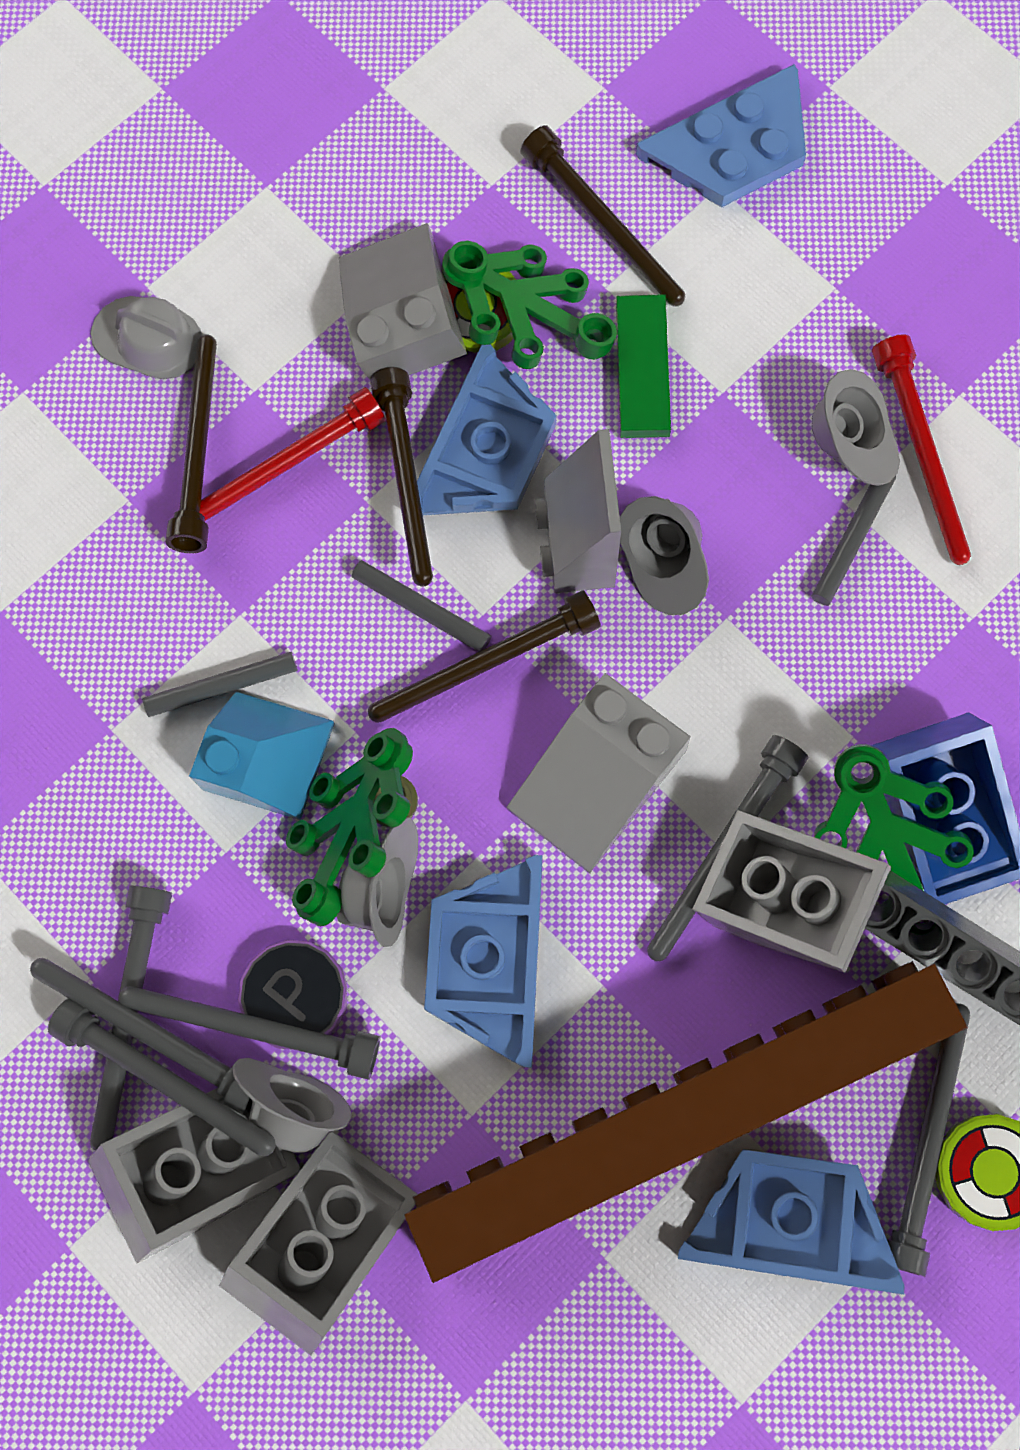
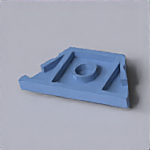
(735, 141)
(486, 443)
(487, 959)
(795, 1222)

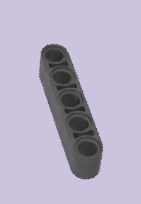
(946, 942)

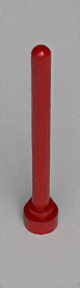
(895, 359)
(358, 414)

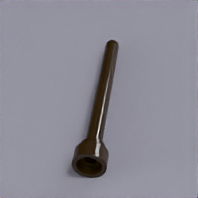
(544, 151)
(392, 392)
(187, 528)
(573, 617)

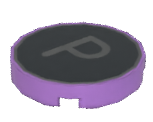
(295, 987)

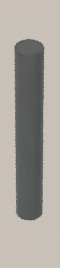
(850, 543)
(421, 606)
(219, 684)

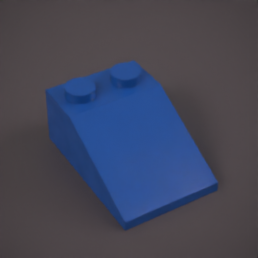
(967, 761)

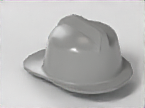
(146, 336)
(856, 428)
(665, 554)
(380, 900)
(291, 1105)

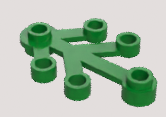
(524, 298)
(384, 761)
(886, 829)

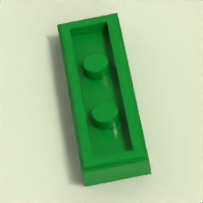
(643, 366)

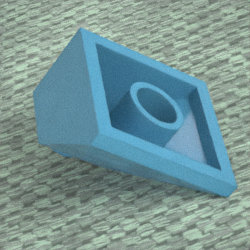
(262, 754)

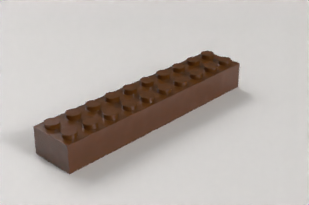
(683, 1122)

